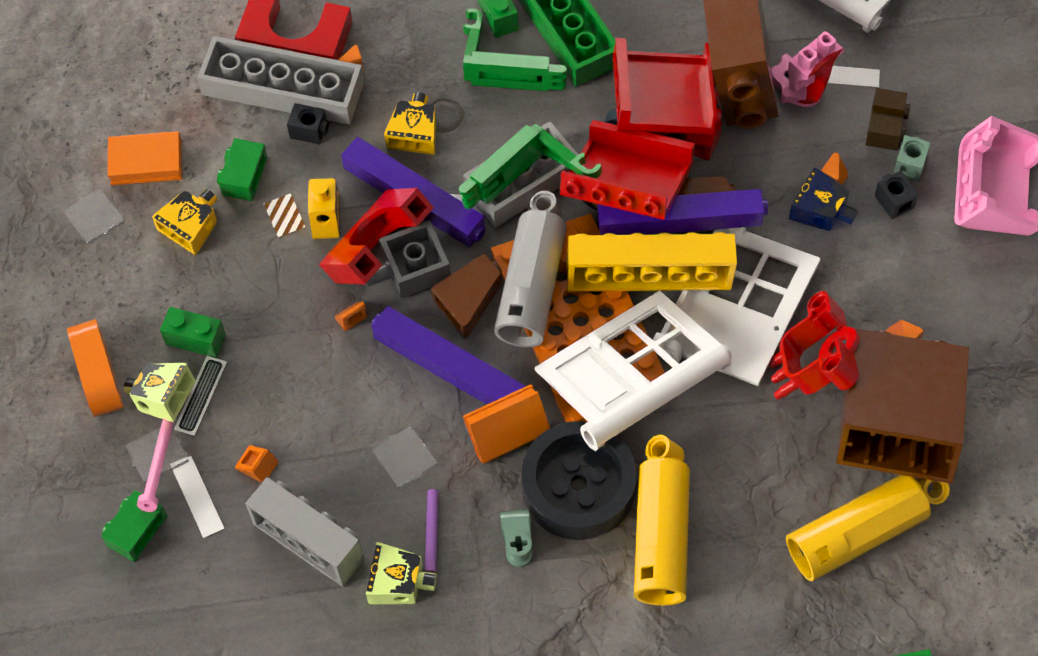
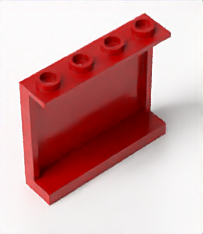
(664, 91)
(638, 170)

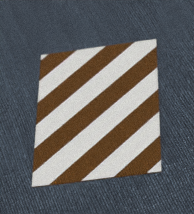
(284, 215)

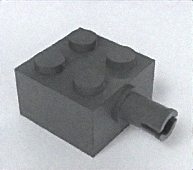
(412, 260)

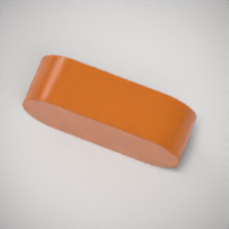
(95, 368)

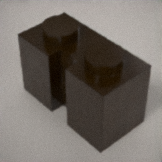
(886, 119)

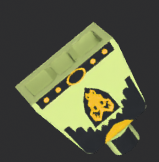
(161, 389)
(397, 576)

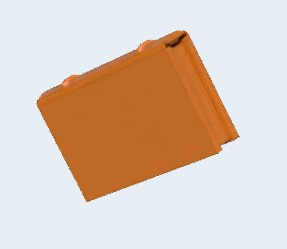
(145, 158)
(506, 423)

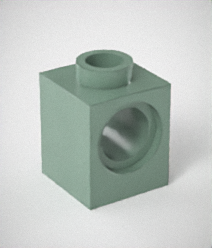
(908, 165)

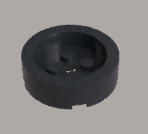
(564, 456)

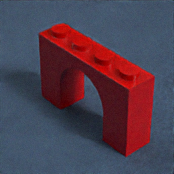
(325, 40)
(352, 257)

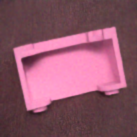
(995, 178)

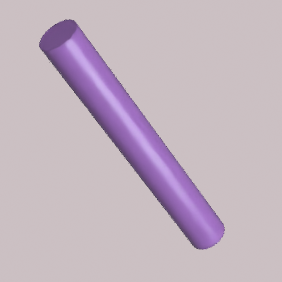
(431, 531)

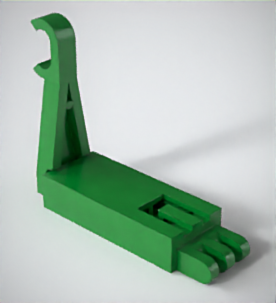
(507, 70)
(514, 159)

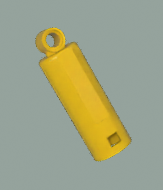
(662, 524)
(863, 524)

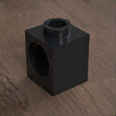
(303, 115)
(896, 204)

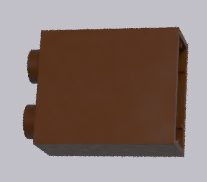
(741, 61)
(905, 407)

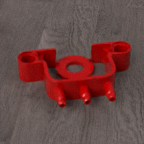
(830, 367)

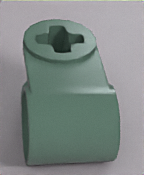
(517, 533)

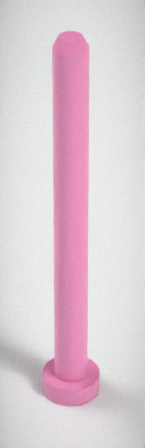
(148, 501)

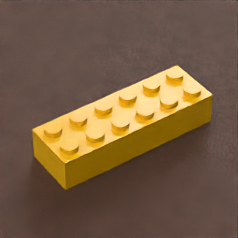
(651, 262)

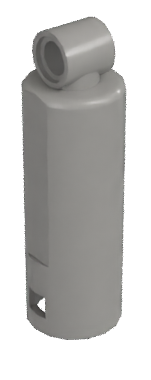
(532, 272)

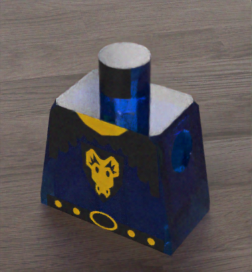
(822, 202)

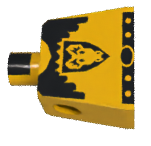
(412, 126)
(324, 200)
(187, 219)

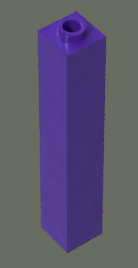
(386, 173)
(690, 214)
(442, 357)

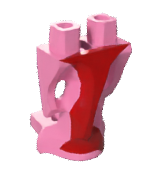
(807, 71)

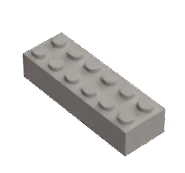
(280, 78)

